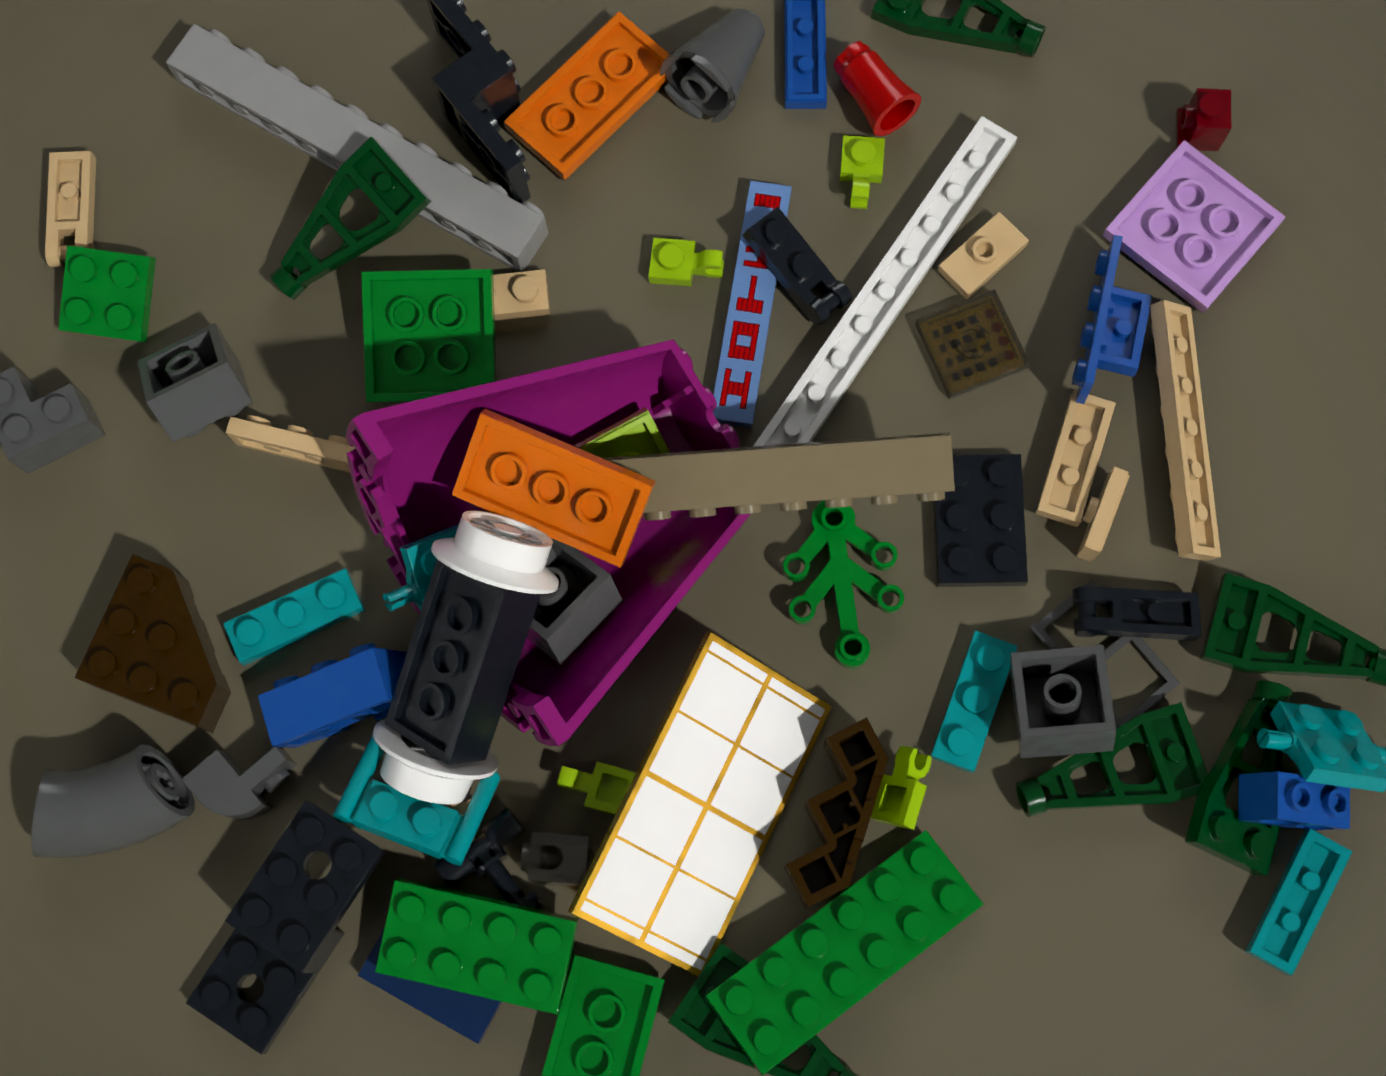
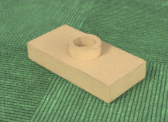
(983, 255)
(1101, 513)

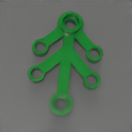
(842, 573)

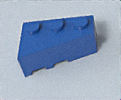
(332, 696)

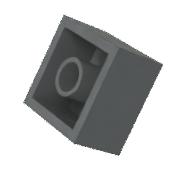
(194, 383)
(578, 605)
(1062, 701)

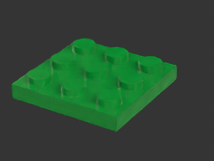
(427, 332)

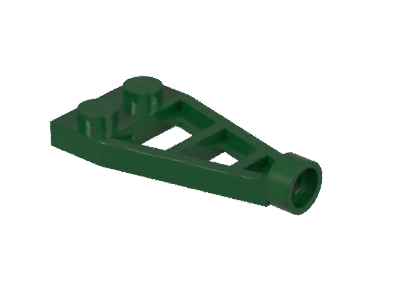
(910, 19)
(386, 186)
(1236, 626)
(1172, 754)
(1212, 823)
(703, 1026)

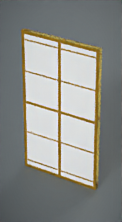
(701, 806)

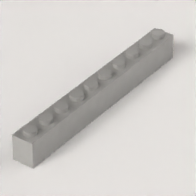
(332, 133)

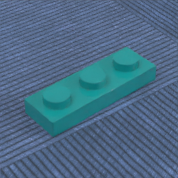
(294, 617)
(973, 702)
(1298, 902)

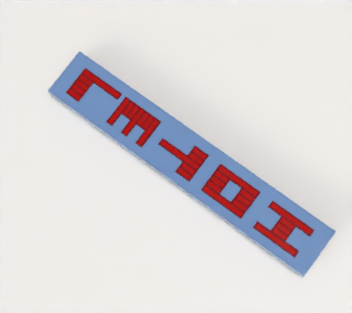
(748, 316)

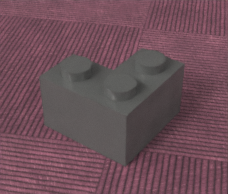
(43, 428)

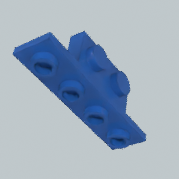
(1117, 325)

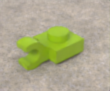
(862, 164)
(677, 261)
(603, 788)
(902, 794)

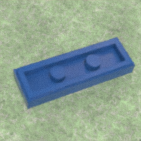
(805, 54)

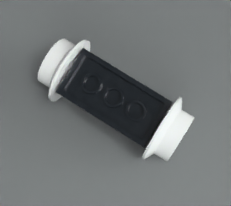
(463, 657)

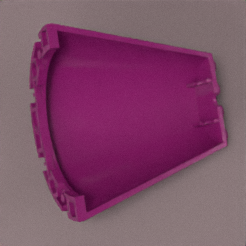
(413, 455)

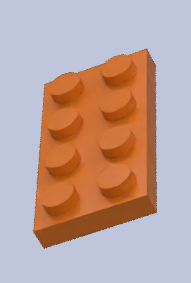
(589, 96)
(553, 487)

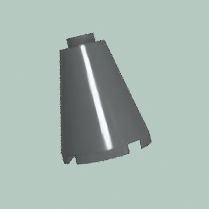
(713, 66)

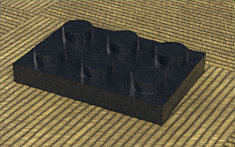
(982, 524)

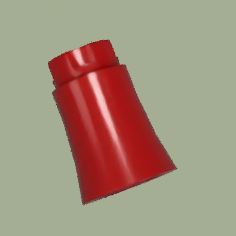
(876, 89)

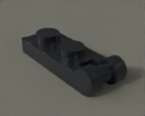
(796, 266)
(1137, 613)

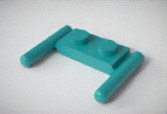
(408, 820)

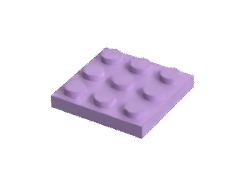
(1194, 226)

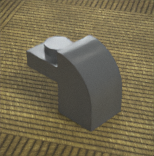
(238, 794)

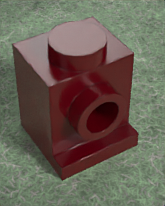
(1205, 119)

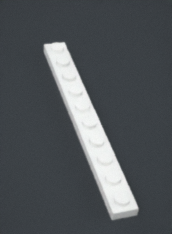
(890, 286)

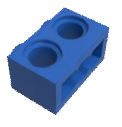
(1292, 802)

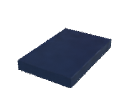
(457, 1010)

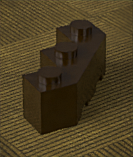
(840, 814)

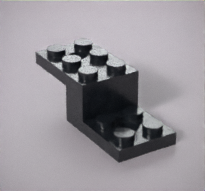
(479, 95)
(285, 927)

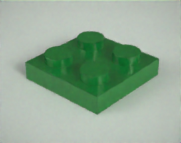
(106, 293)

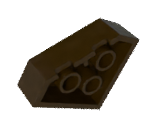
(157, 648)

